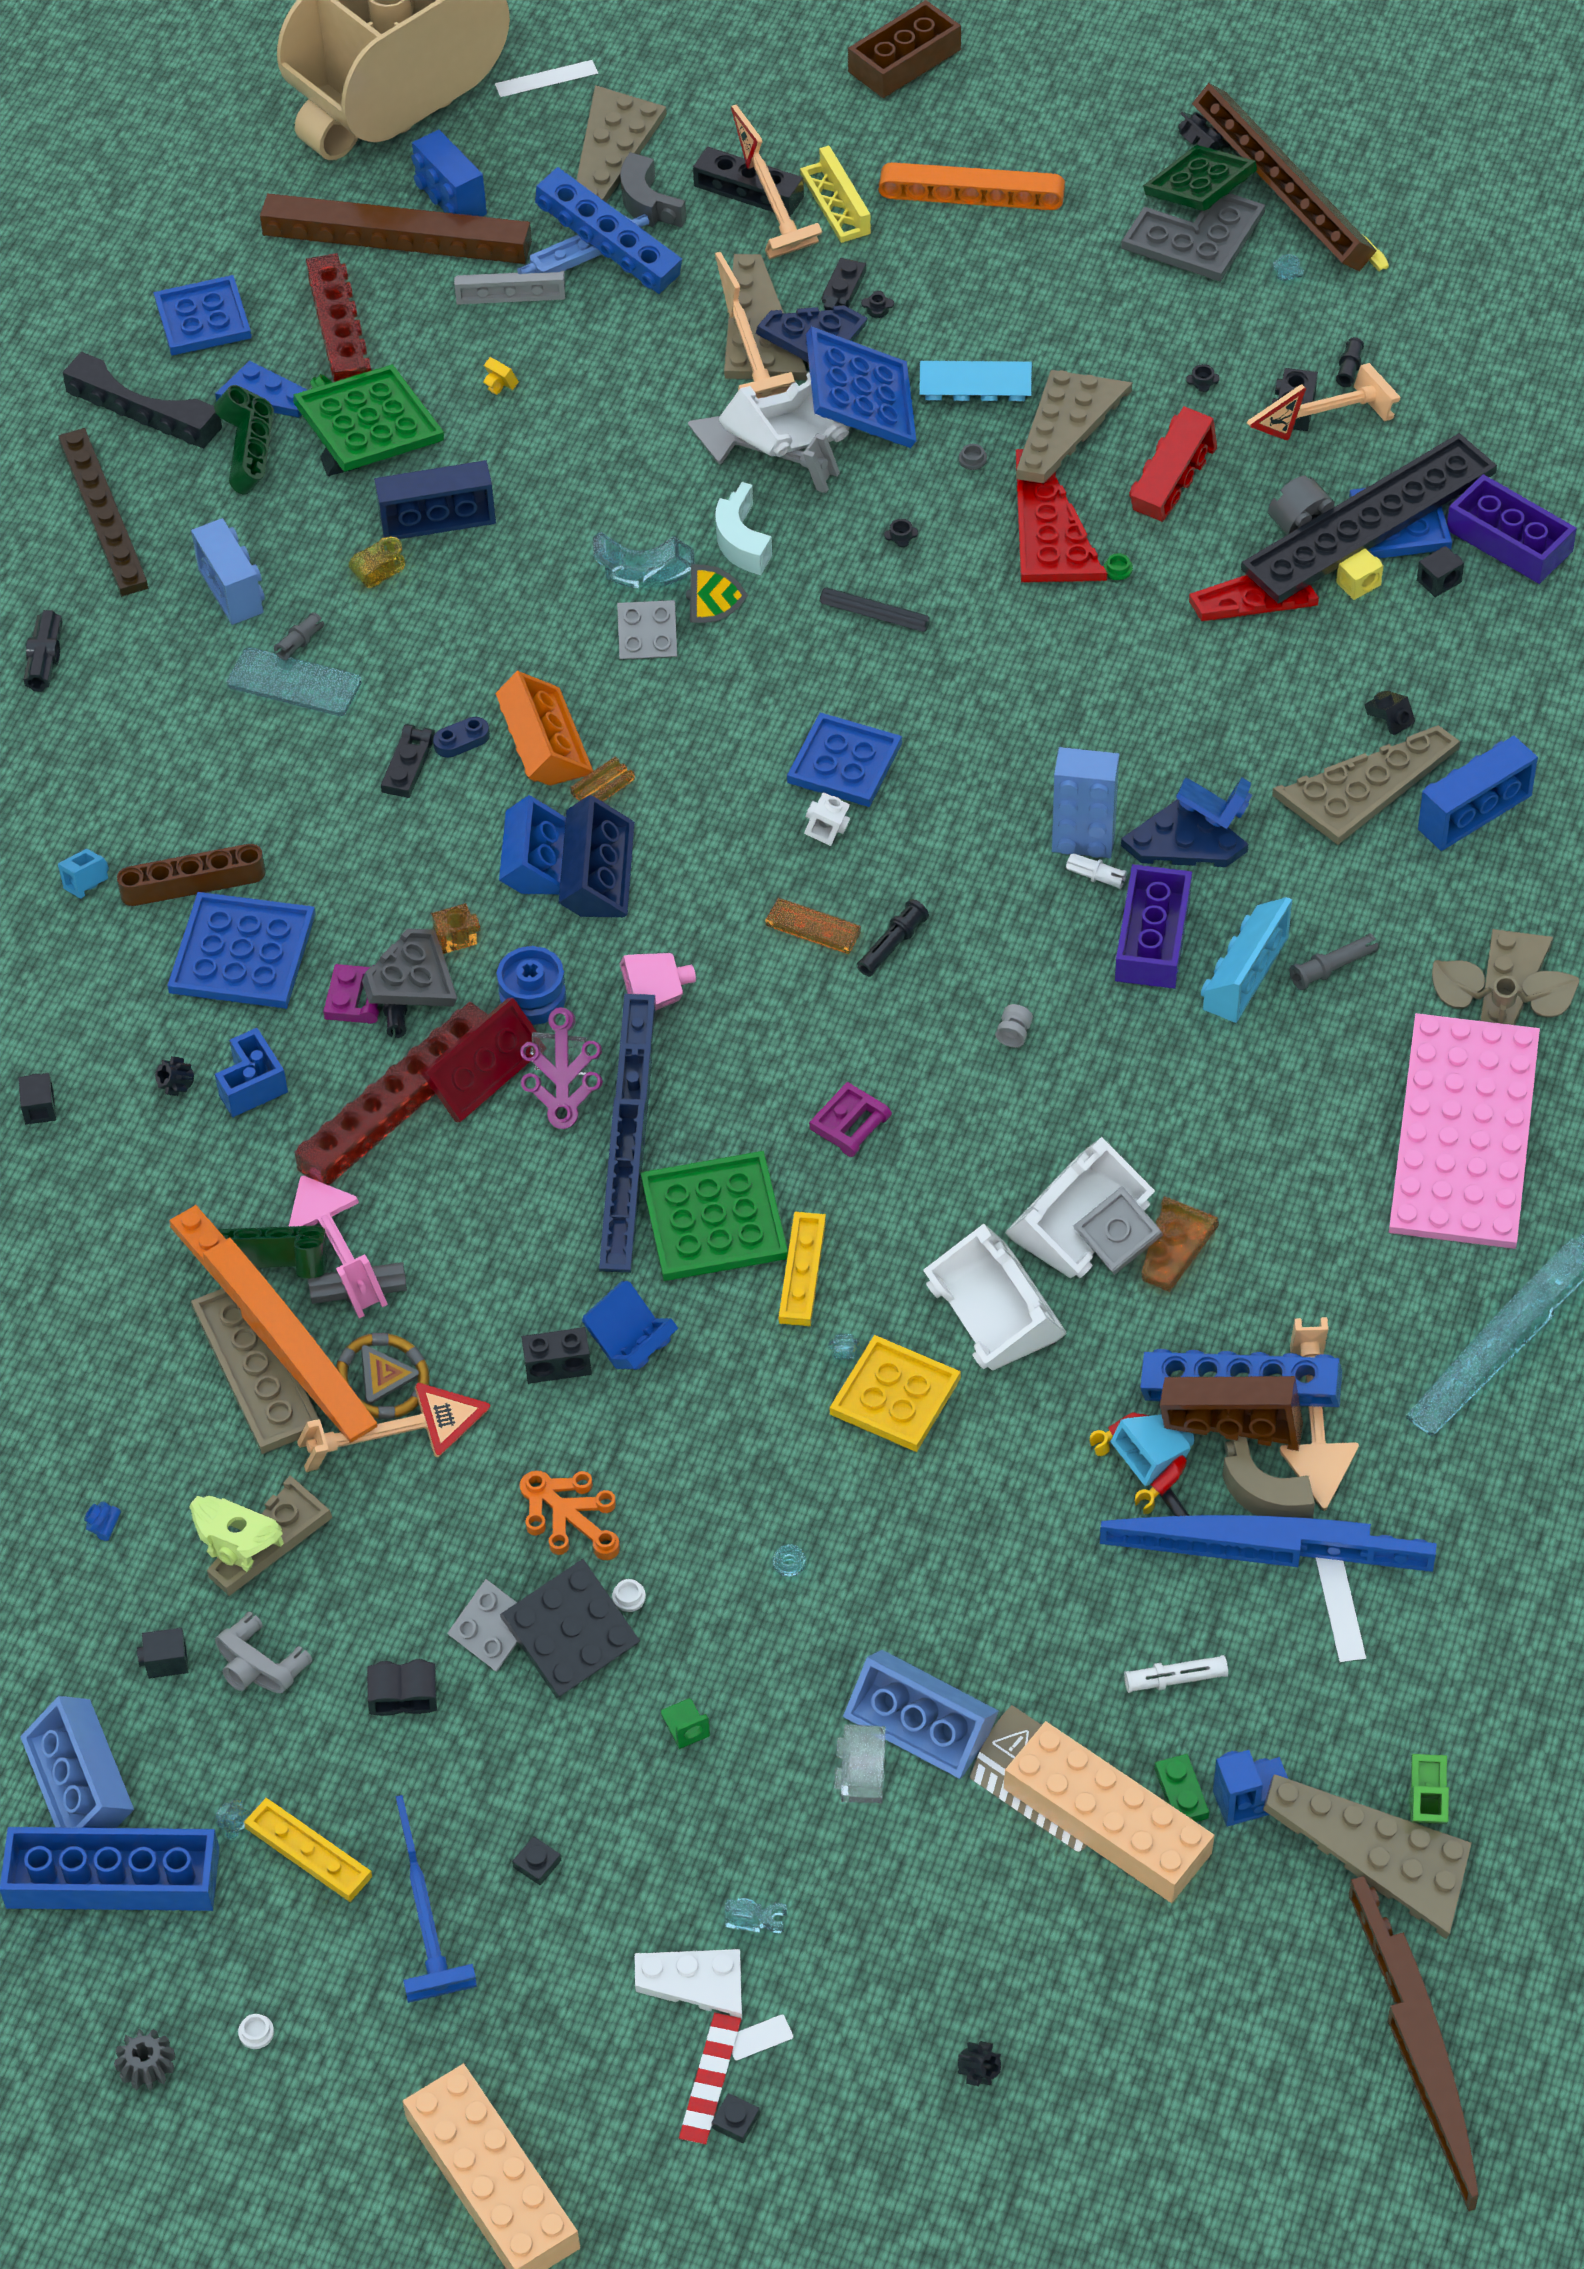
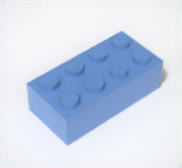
(1085, 802)

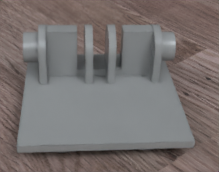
(647, 629)
(482, 1628)

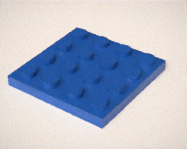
(860, 387)
(241, 950)

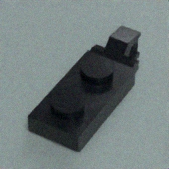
(843, 283)

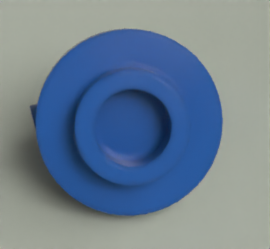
(102, 1519)

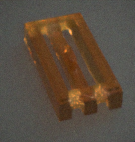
(600, 778)

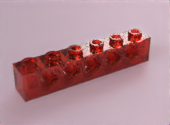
(337, 316)

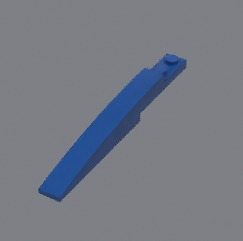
(1268, 1540)

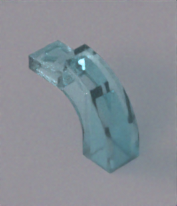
(646, 567)

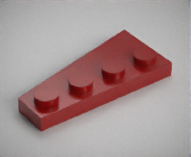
(1244, 597)

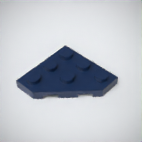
(790, 329)
(1184, 839)

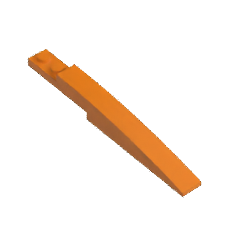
(274, 1323)

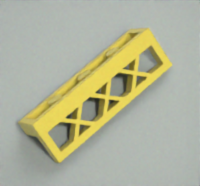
(844, 196)

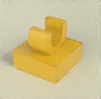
(499, 376)

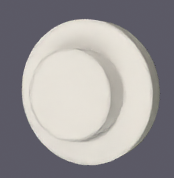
(628, 1595)
(256, 2031)

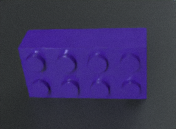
(1511, 528)
(1153, 926)

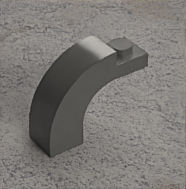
(638, 197)

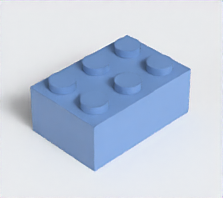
(228, 571)

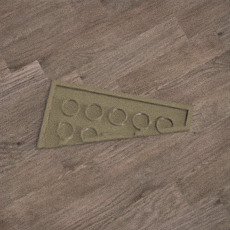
(1066, 415)
(1393, 1854)

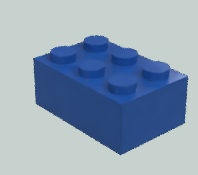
(448, 176)

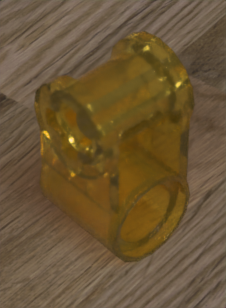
(376, 564)

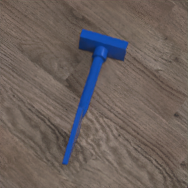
(439, 1978)

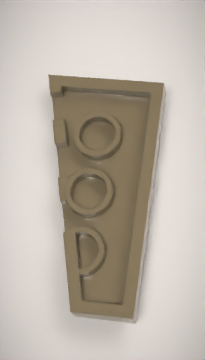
(1514, 956)
(296, 1513)

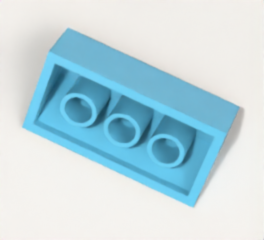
(975, 378)
(1247, 959)

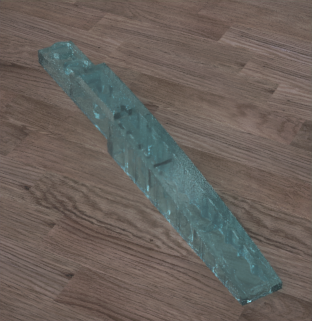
(1501, 1338)

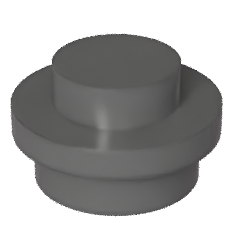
(972, 457)

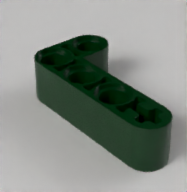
(254, 423)
(283, 1247)

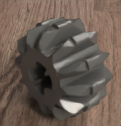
(151, 2047)

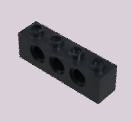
(730, 177)

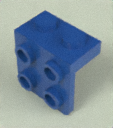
(1215, 809)
(627, 1327)

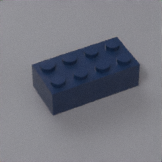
(435, 500)

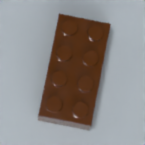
(904, 48)

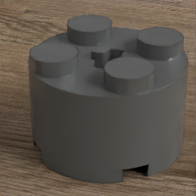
(1300, 503)

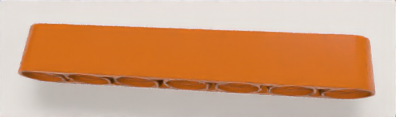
(972, 186)

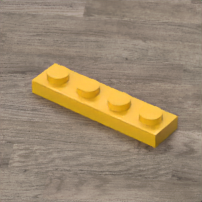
(802, 1269)
(308, 1849)

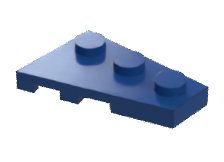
(267, 385)

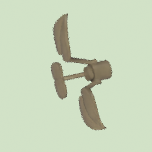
(1461, 981)

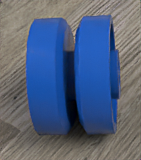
(534, 980)

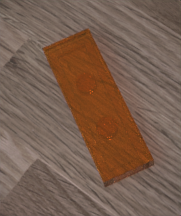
(813, 925)

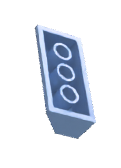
(920, 1713)
(76, 1766)

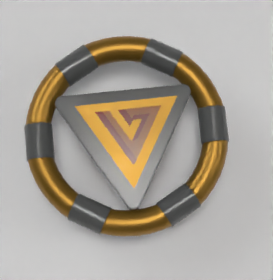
(385, 1374)

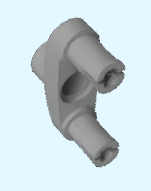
(250, 1665)

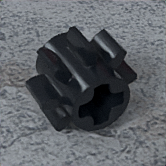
(174, 1076)
(979, 2063)

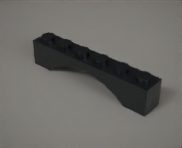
(184, 419)

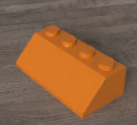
(542, 730)

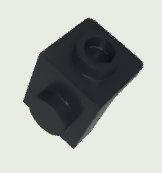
(1393, 709)

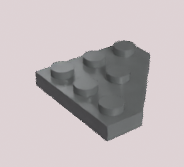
(411, 973)

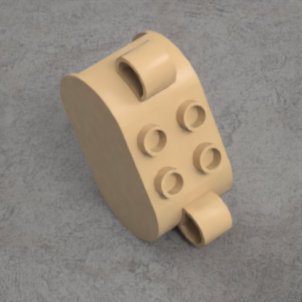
(383, 63)

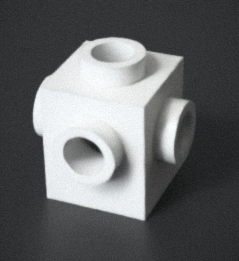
(827, 818)

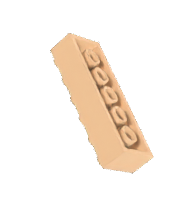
(1108, 1811)
(490, 2172)

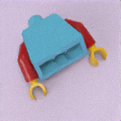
(1149, 1449)

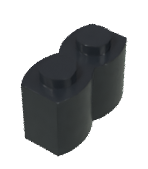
(402, 1688)

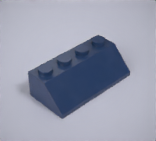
(596, 860)

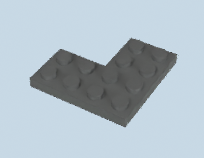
(1199, 247)

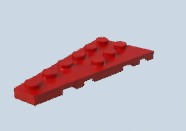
(1052, 536)

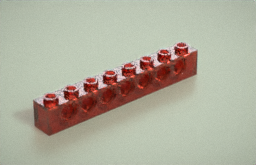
(381, 1104)

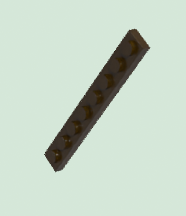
(103, 512)

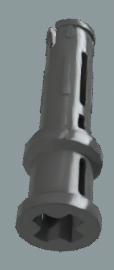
(1322, 965)

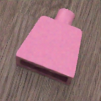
(656, 976)

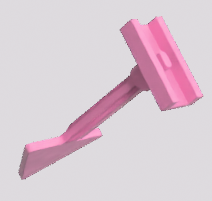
(318, 1204)

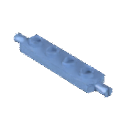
(567, 253)

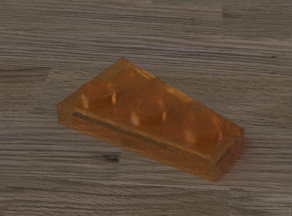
(1183, 1237)

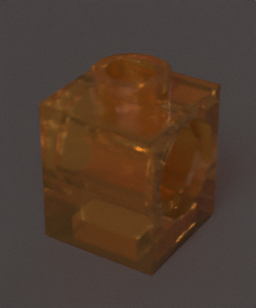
(455, 928)

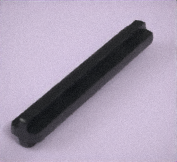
(874, 609)

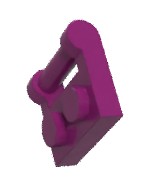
(345, 995)
(843, 1112)

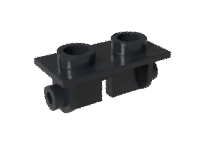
(1196, 127)

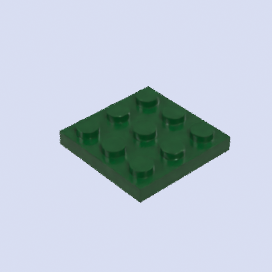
(1200, 177)

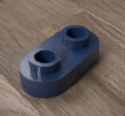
(461, 737)

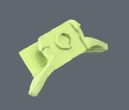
(212, 1521)

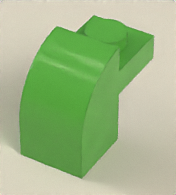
(1429, 1789)

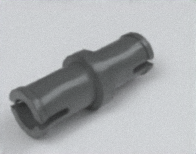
(298, 636)

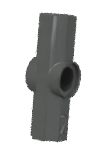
(330, 1287)

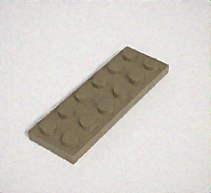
(264, 1389)

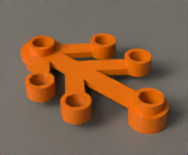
(568, 1509)

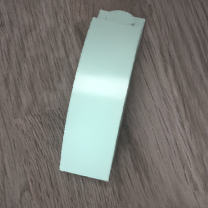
(737, 542)

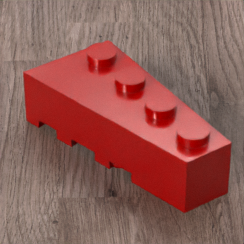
(1173, 465)

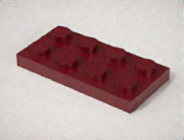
(481, 1060)

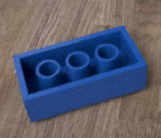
(1477, 792)

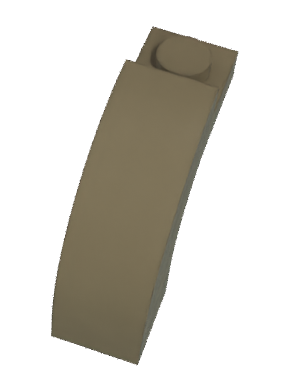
(1261, 1492)

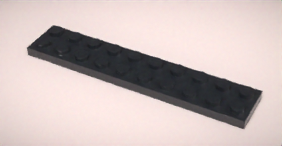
(1367, 518)

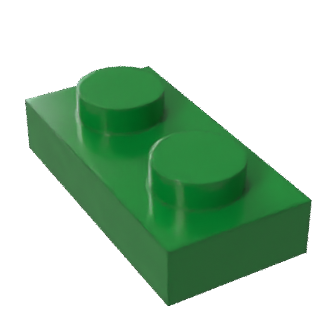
(1182, 1787)

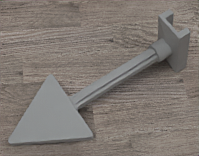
(817, 456)

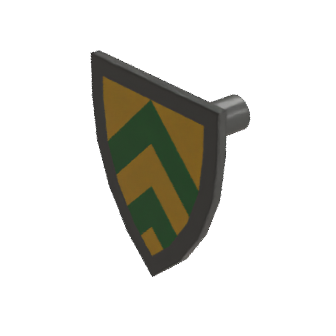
(713, 594)

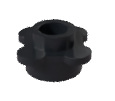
(877, 304)
(1202, 377)
(901, 532)

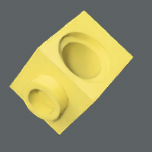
(1359, 574)

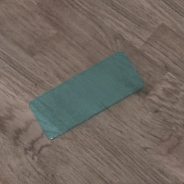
(294, 681)

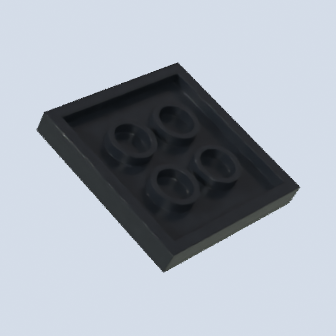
(569, 1628)

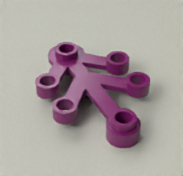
(563, 1073)

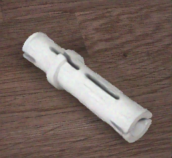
(1137, 1680)

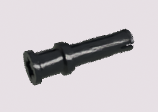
(900, 929)

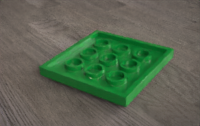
(368, 417)
(714, 1216)

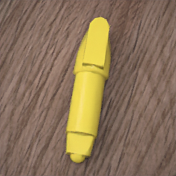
(1378, 260)

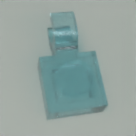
(750, 1916)

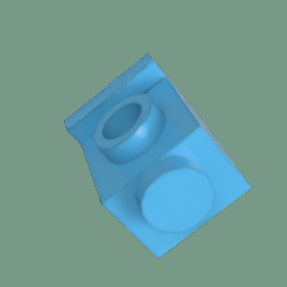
(83, 872)

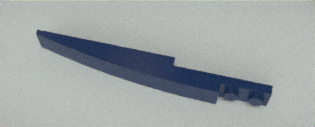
(628, 1133)

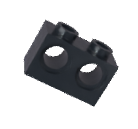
(1291, 379)
(556, 1355)

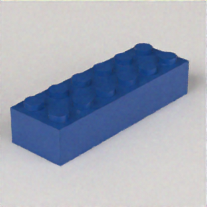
(109, 1868)

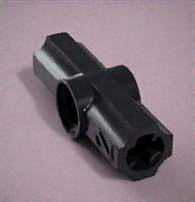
(43, 650)

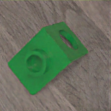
(685, 1723)

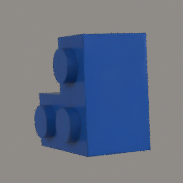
(253, 1078)
(1243, 1785)

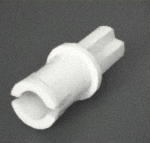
(1096, 870)

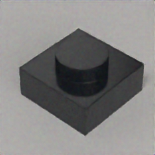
(536, 1860)
(735, 2118)

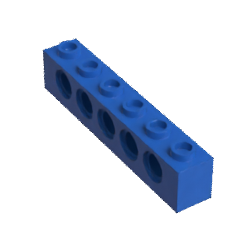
(608, 230)
(1321, 1391)

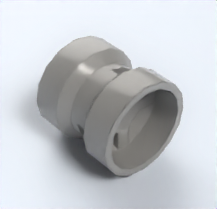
(1014, 1024)

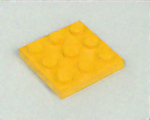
(895, 1393)

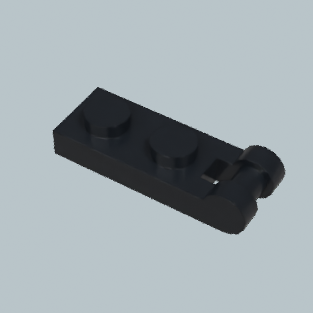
(407, 761)

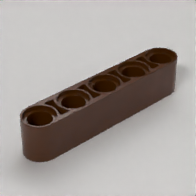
(191, 874)

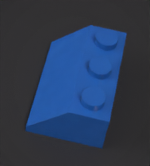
(532, 848)

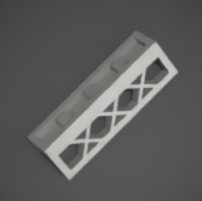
(509, 287)

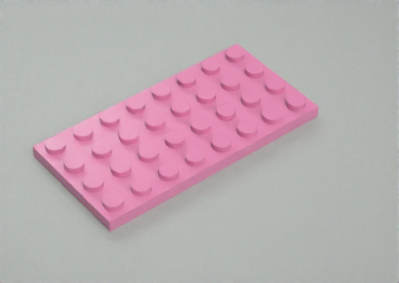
(1465, 1131)

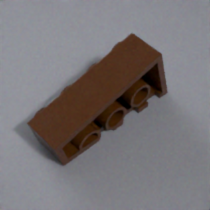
(1234, 1407)

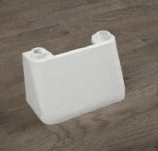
(779, 421)
(1084, 1184)
(994, 1299)

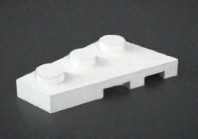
(694, 1977)

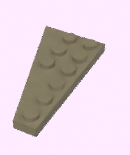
(613, 130)
(757, 299)
(1364, 785)

